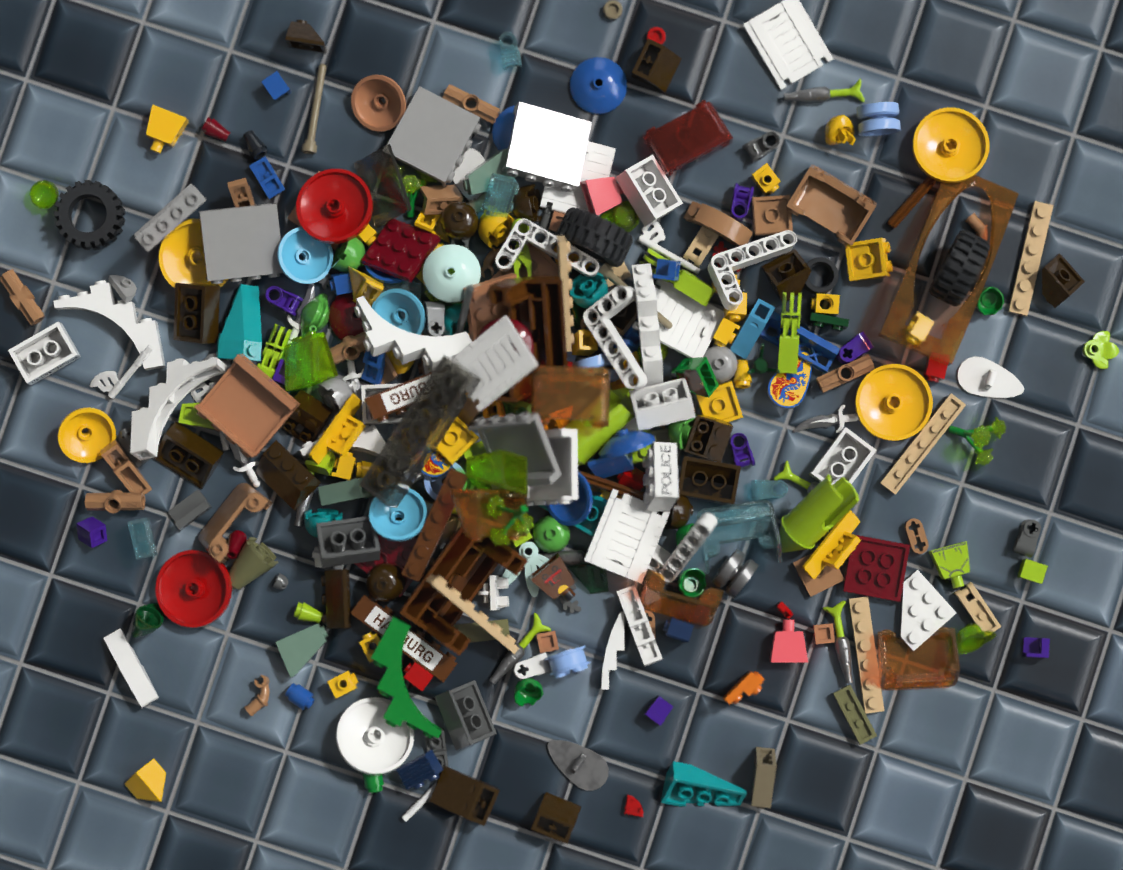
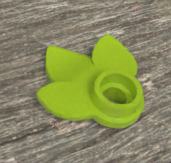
(1103, 349)

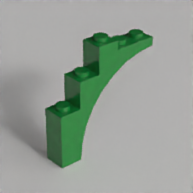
(401, 707)

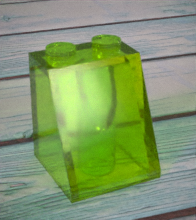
(308, 361)
(500, 469)

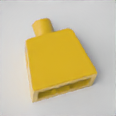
(164, 128)

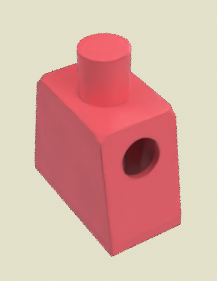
(601, 194)
(788, 645)

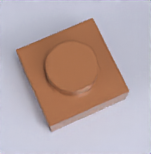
(556, 221)
(824, 633)
(547, 641)

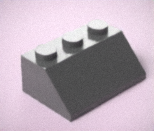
(347, 542)
(465, 715)

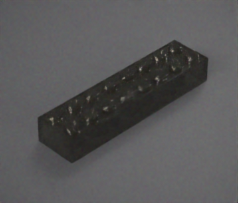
(420, 431)

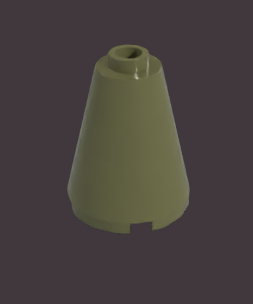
(251, 563)

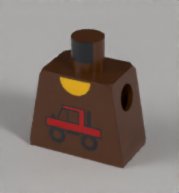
(554, 578)

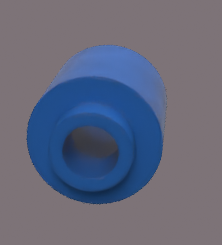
(300, 696)

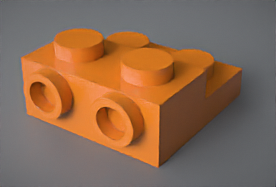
(748, 684)

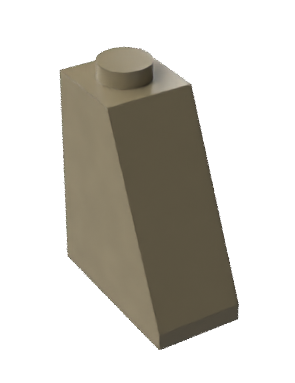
(763, 777)

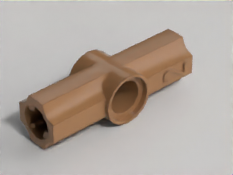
(482, 109)
(22, 297)
(343, 351)
(856, 368)
(104, 501)

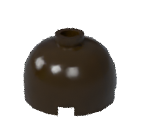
(527, 203)
(459, 221)
(679, 513)
(385, 582)

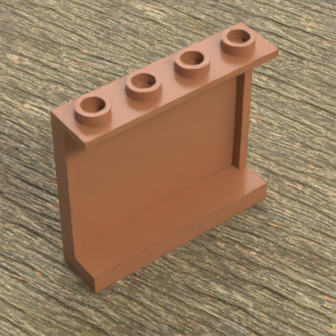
(247, 406)

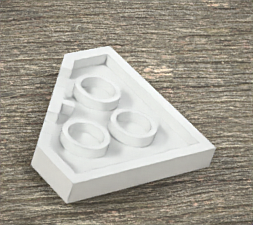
(921, 611)

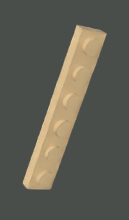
(1030, 258)
(564, 267)
(922, 444)
(467, 607)
(866, 654)

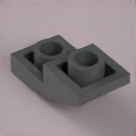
(439, 748)

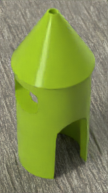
(592, 439)
(816, 514)

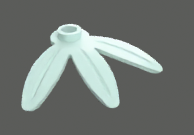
(530, 567)

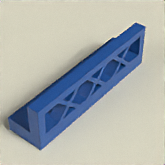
(806, 339)

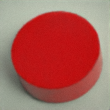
(657, 34)

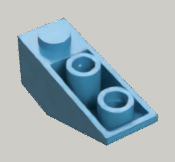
(752, 328)

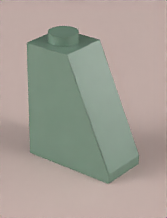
(478, 179)
(342, 492)
(301, 647)

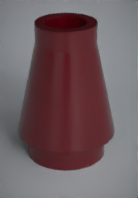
(215, 129)
(235, 543)

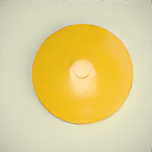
(950, 145)
(182, 255)
(893, 402)

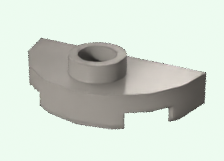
(123, 287)

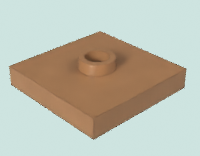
(771, 215)
(827, 577)

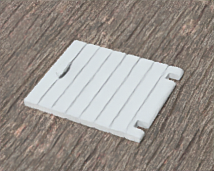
(787, 42)
(596, 165)
(688, 321)
(497, 361)
(626, 535)

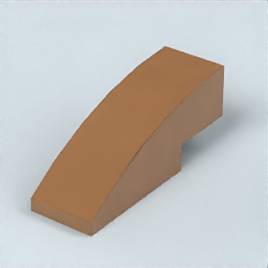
(125, 468)

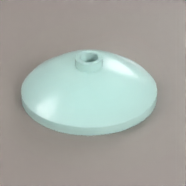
(446, 286)

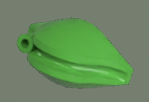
(315, 314)

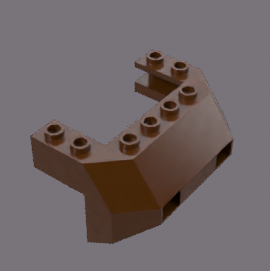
(540, 308)
(465, 568)

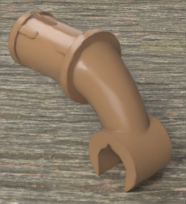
(978, 226)
(489, 259)
(261, 699)

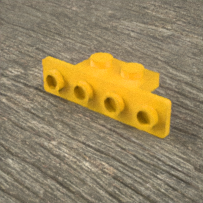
(341, 432)
(834, 547)

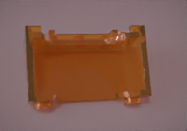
(571, 394)
(473, 513)
(678, 606)
(929, 666)

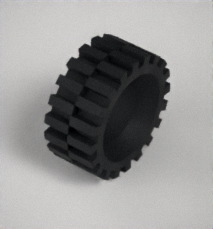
(106, 232)

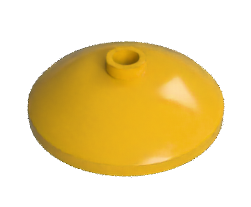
(85, 446)

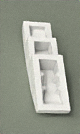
(639, 625)
(614, 644)
(131, 667)

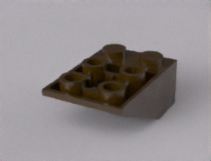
(464, 795)

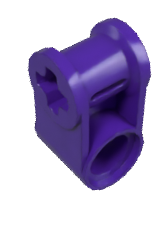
(741, 198)
(285, 300)
(856, 347)
(742, 452)

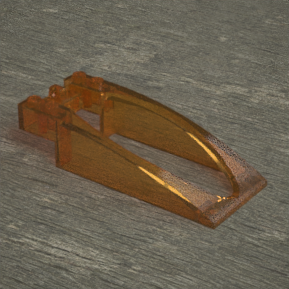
(945, 348)

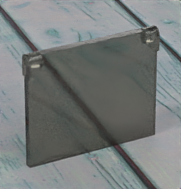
(385, 184)

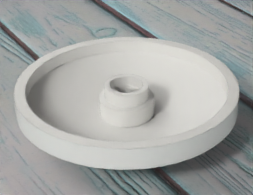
(369, 742)

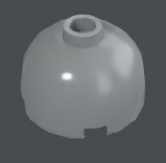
(722, 362)
(335, 392)

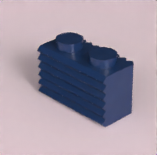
(678, 629)
(420, 769)

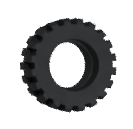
(595, 236)
(959, 268)

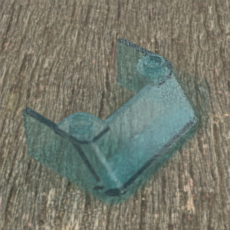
(741, 523)

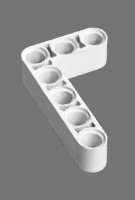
(546, 246)
(745, 259)
(613, 337)
(672, 564)

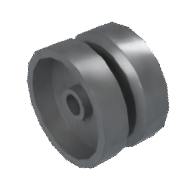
(733, 572)

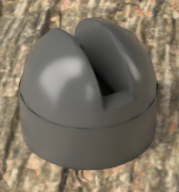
(280, 582)

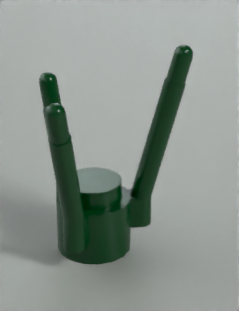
(760, 365)

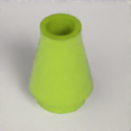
(307, 613)

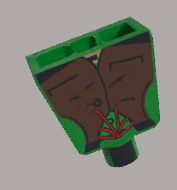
(697, 374)

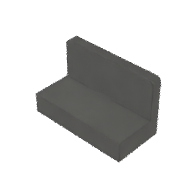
(189, 509)

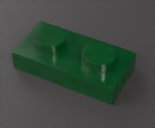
(820, 320)

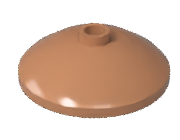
(371, 110)

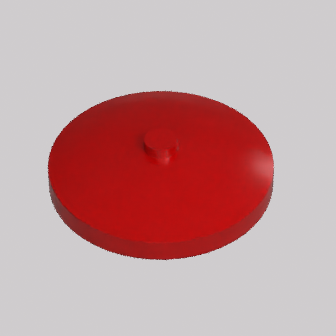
(334, 206)
(193, 588)

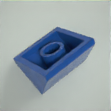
(610, 466)

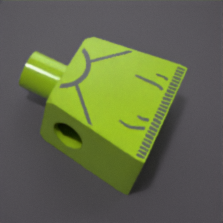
(952, 562)

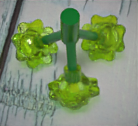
(413, 185)
(981, 438)
(520, 520)

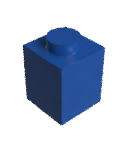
(340, 283)

